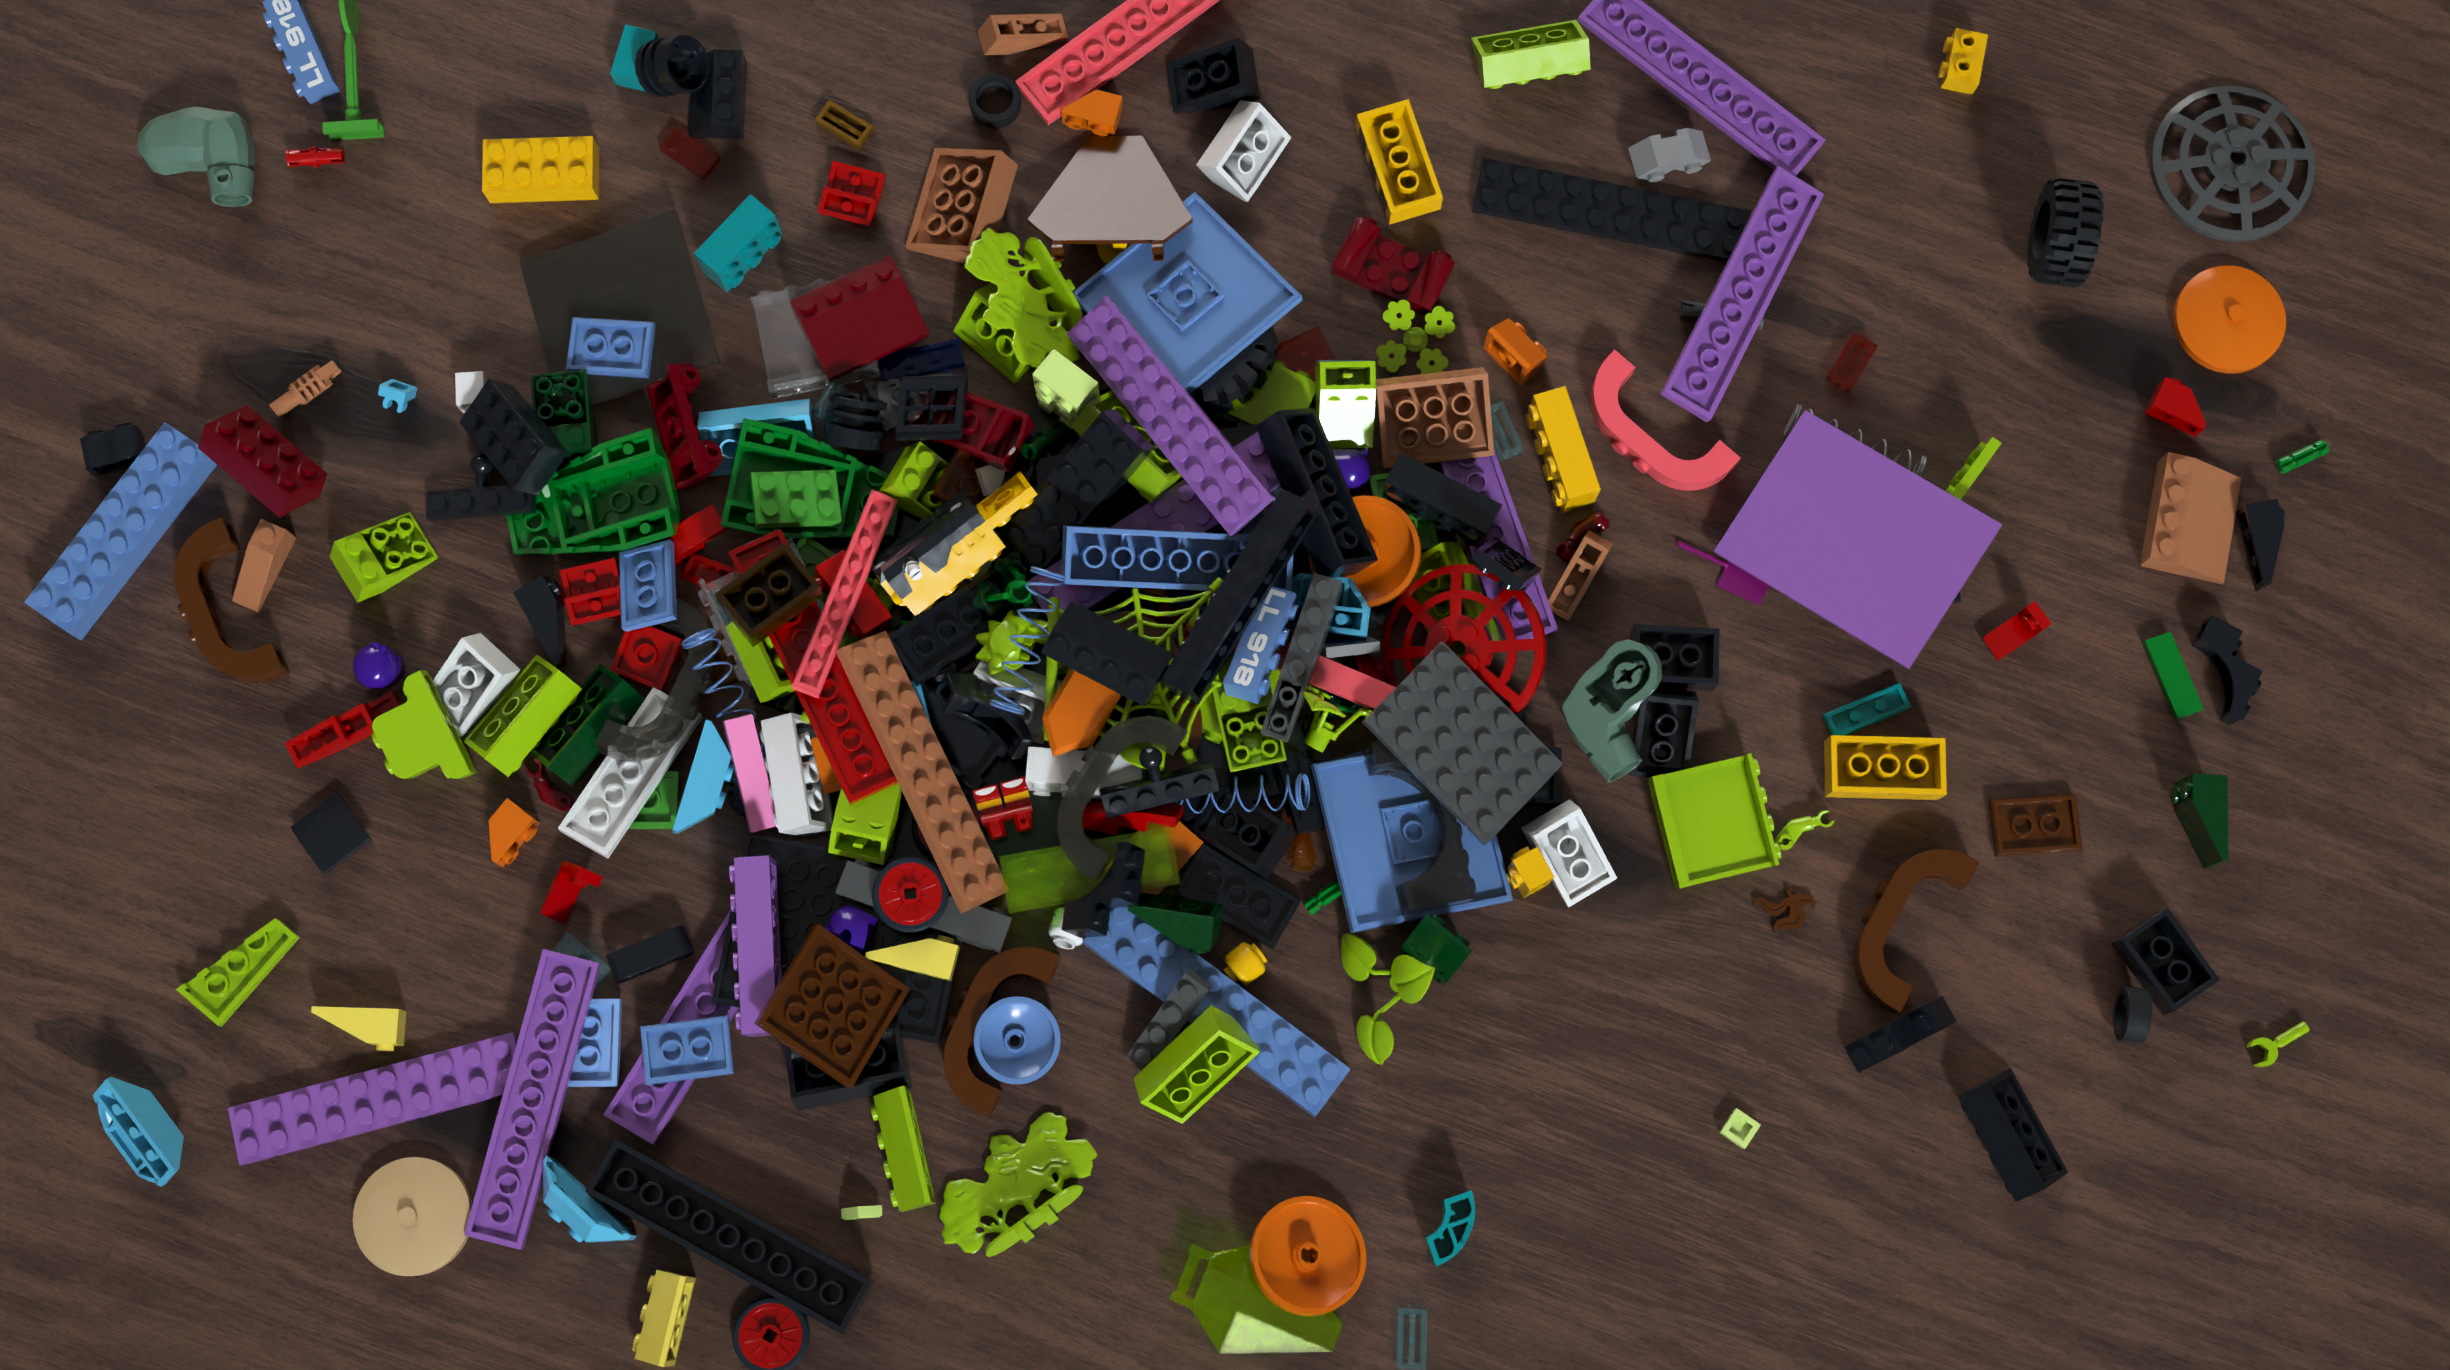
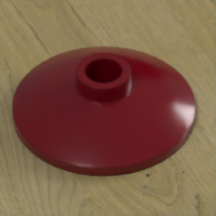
(1368, 665)

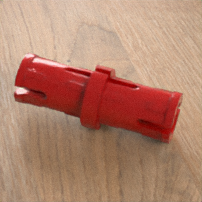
(315, 156)

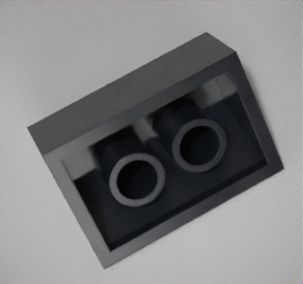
(720, 104)

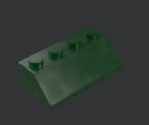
(570, 744)

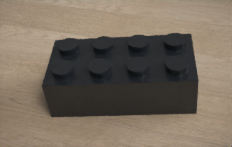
(513, 437)
(1441, 501)

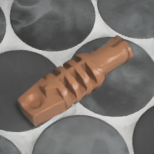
(306, 388)

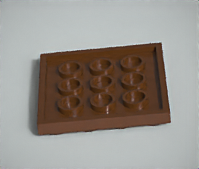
(832, 1006)

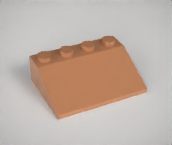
(960, 200)
(1435, 416)
(2190, 518)

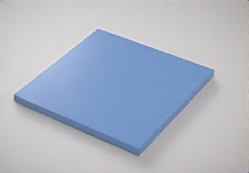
(1200, 300)
(1387, 836)

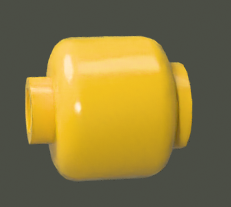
(1245, 963)

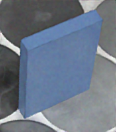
(611, 347)
(647, 585)
(687, 1050)

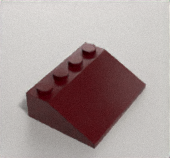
(859, 318)

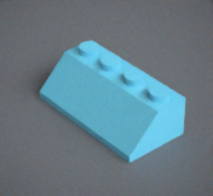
(726, 424)

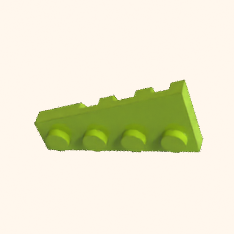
(230, 981)

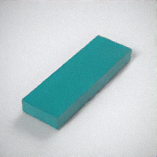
(1867, 711)

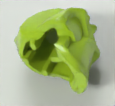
(1000, 648)

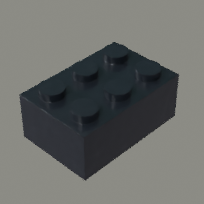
(1686, 654)
(2165, 961)

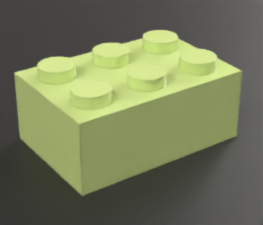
(1063, 388)

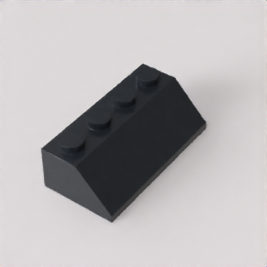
(1107, 653)
(883, 1072)
(2013, 1135)

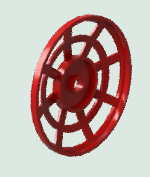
(1470, 632)

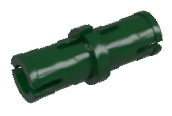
(1045, 441)

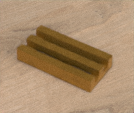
(863, 137)

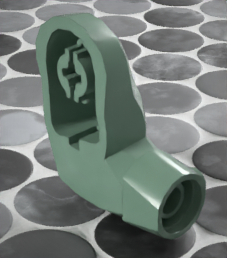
(202, 142)
(1607, 699)

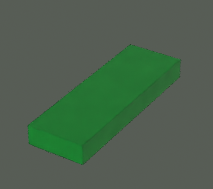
(2172, 675)

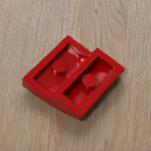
(852, 193)
(592, 591)

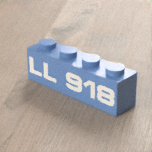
(301, 48)
(1260, 646)

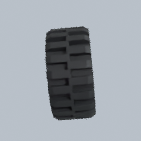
(2065, 232)

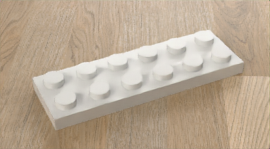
(621, 788)

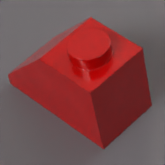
(2176, 406)

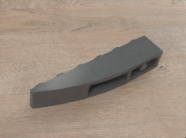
(1302, 657)

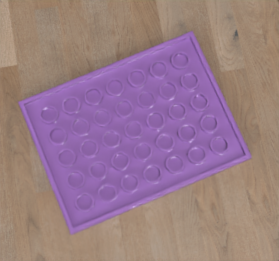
(1857, 539)

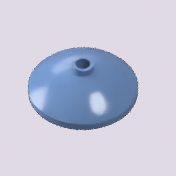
(1037, 1037)

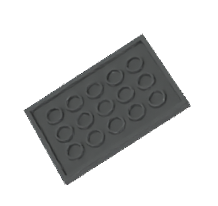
(1462, 743)

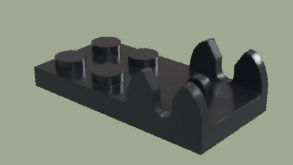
(1505, 563)

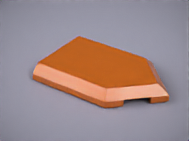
(1077, 713)

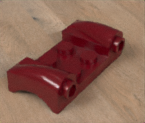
(1392, 267)
(989, 428)
(689, 458)

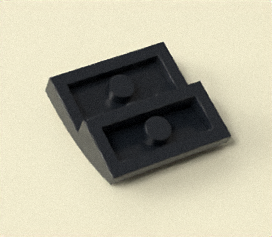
(331, 833)

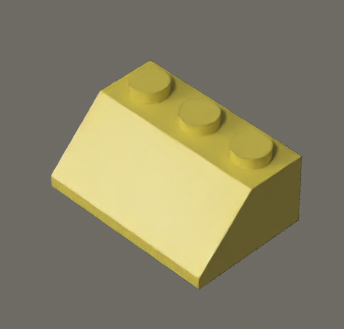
(663, 1318)

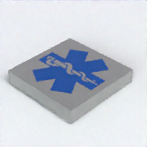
(1347, 646)

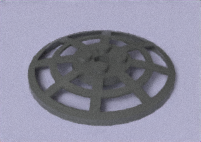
(2224, 172)

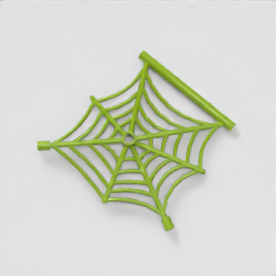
(1052, 665)

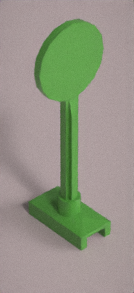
(353, 126)

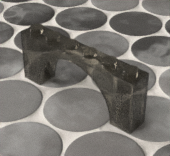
(1447, 877)

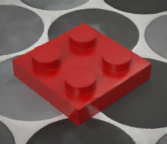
(647, 656)

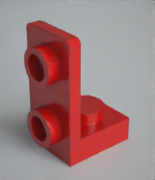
(2016, 631)
(566, 889)

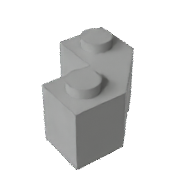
(1658, 156)

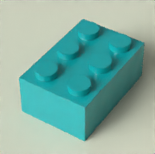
(739, 243)

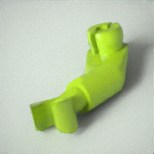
(1796, 827)

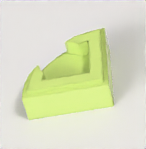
(861, 1212)

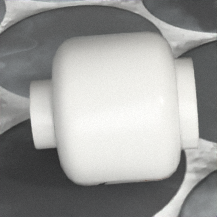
(1061, 938)

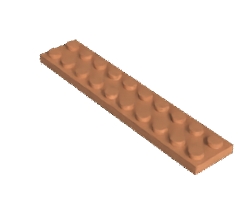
(922, 771)

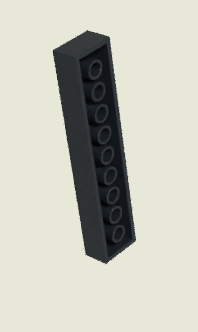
(730, 1236)

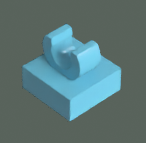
(397, 391)

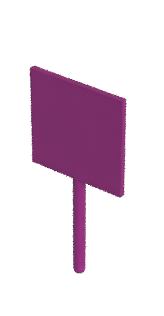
(1733, 578)

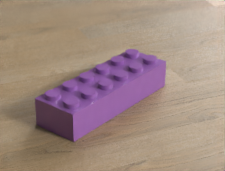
(756, 937)

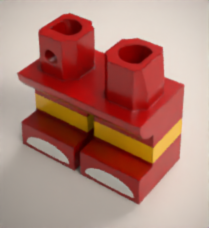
(1017, 806)

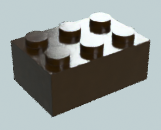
(768, 594)

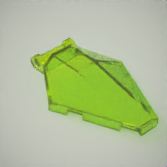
(1241, 1316)

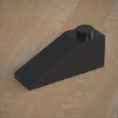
(2261, 533)
(545, 613)

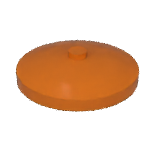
(2229, 319)
(1395, 546)
(1307, 1256)

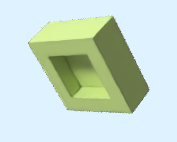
(1740, 1128)

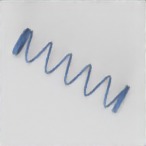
(704, 636)
(1015, 707)
(1299, 805)

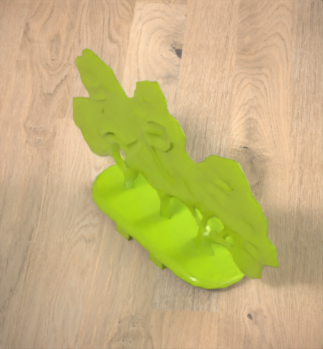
(1018, 303)
(1016, 1177)

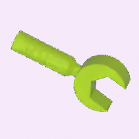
(2281, 1040)

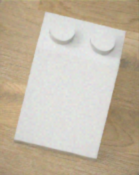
(473, 680)
(1570, 852)

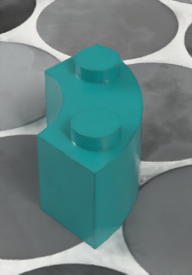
(1453, 1229)

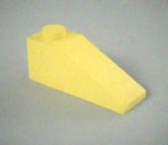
(925, 956)
(372, 1025)

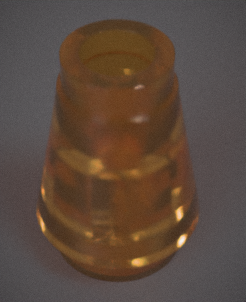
(1302, 853)

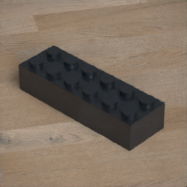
(1310, 470)
(1077, 488)

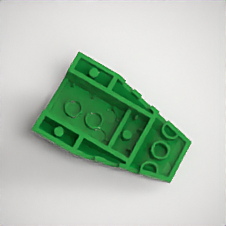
(778, 449)
(603, 501)

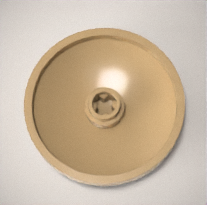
(412, 1216)

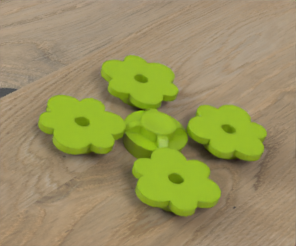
(1415, 338)

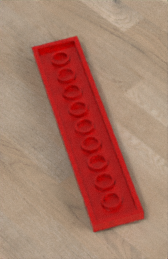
(837, 712)

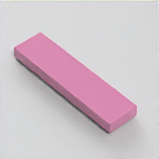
(750, 772)

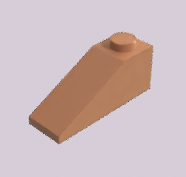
(1020, 32)
(262, 564)
(1579, 575)

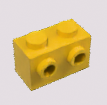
(1963, 61)
(1528, 871)

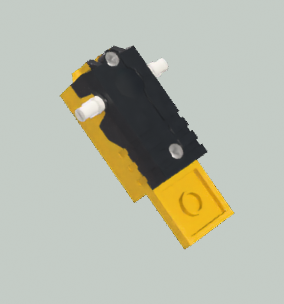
(949, 546)

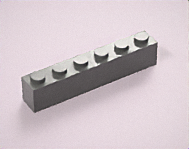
(976, 926)

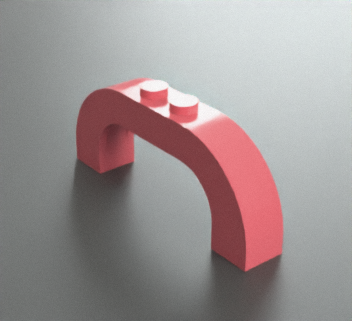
(1641, 448)

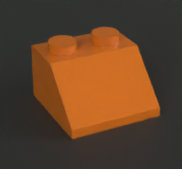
(1515, 350)

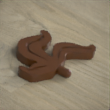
(1796, 912)

